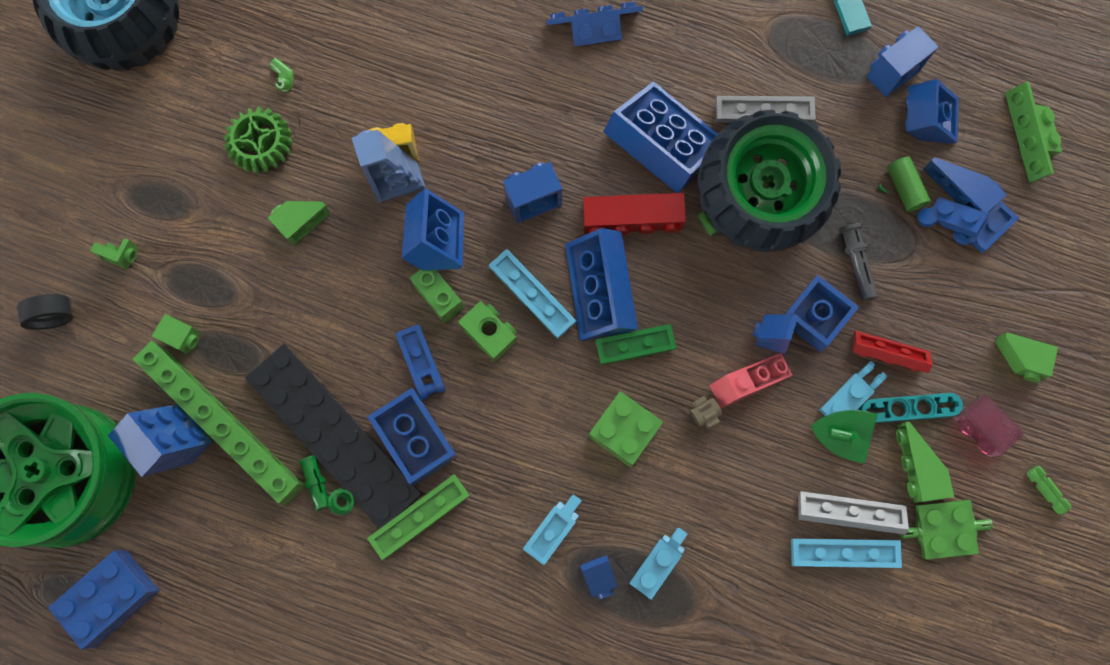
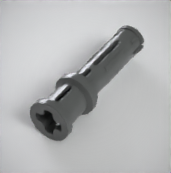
(857, 251)

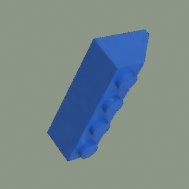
(601, 285)

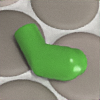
(286, 75)

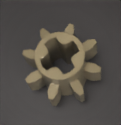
(706, 412)

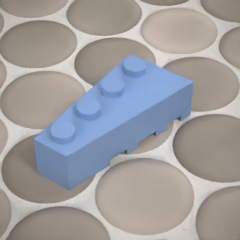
(386, 166)

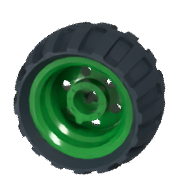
(809, 165)

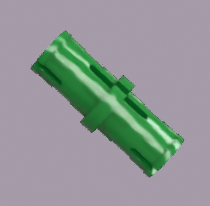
(314, 482)

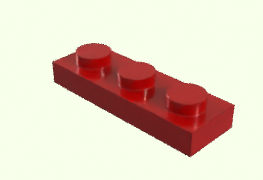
(891, 352)

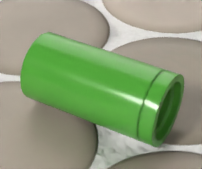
(908, 184)

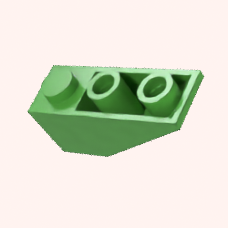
(925, 471)

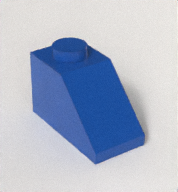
(775, 331)
(599, 577)

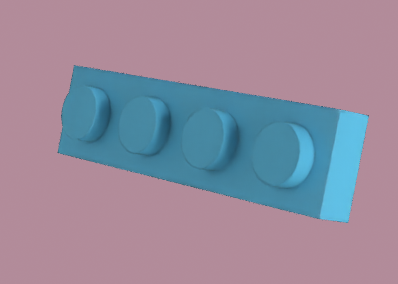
(532, 294)
(846, 553)

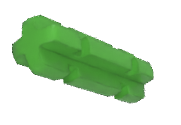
(1049, 490)

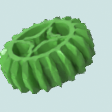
(244, 137)

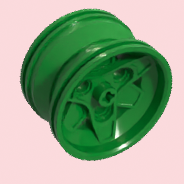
(48, 474)

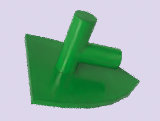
(846, 433)

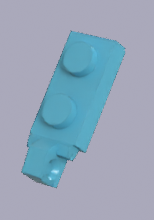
(553, 530)
(659, 564)

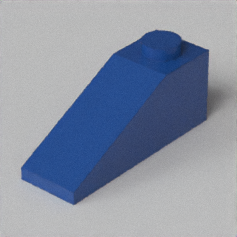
(965, 185)

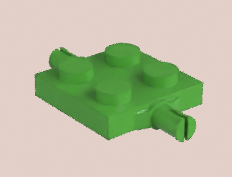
(946, 529)

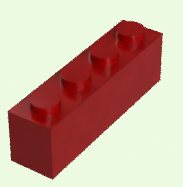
(635, 213)

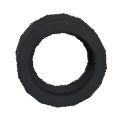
(44, 311)

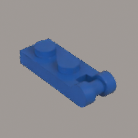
(419, 361)

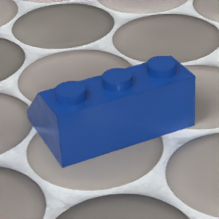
(433, 233)

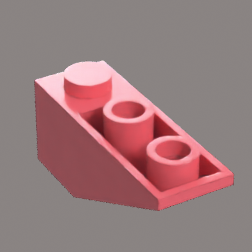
(750, 380)

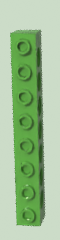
(219, 423)

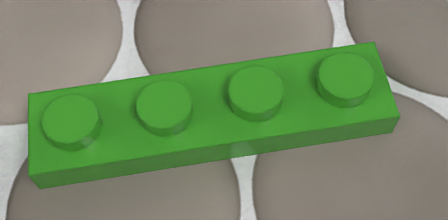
(418, 517)

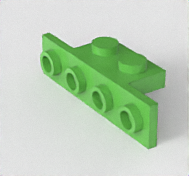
(1034, 132)

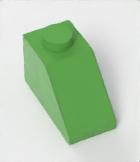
(298, 218)
(1027, 356)

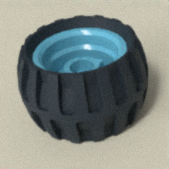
(110, 31)

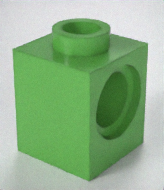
(176, 334)

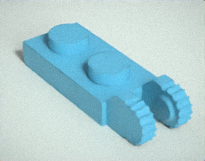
(853, 392)

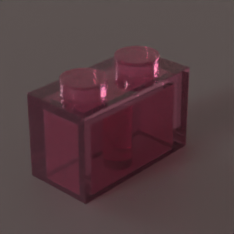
(988, 426)

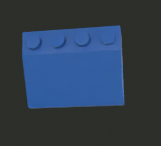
(661, 135)

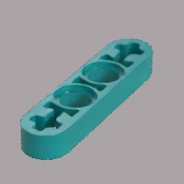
(910, 407)

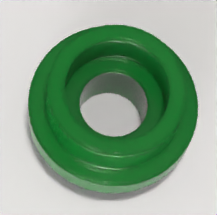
(348, 500)

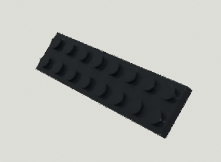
(333, 436)

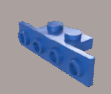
(595, 26)

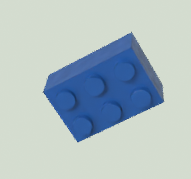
(412, 437)
(159, 439)
(103, 599)

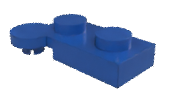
(954, 217)
(998, 221)

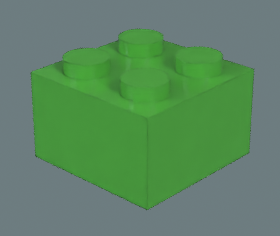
(625, 429)

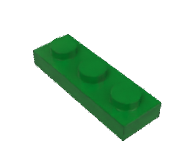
(635, 344)

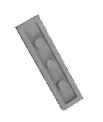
(733, 107)
(852, 512)

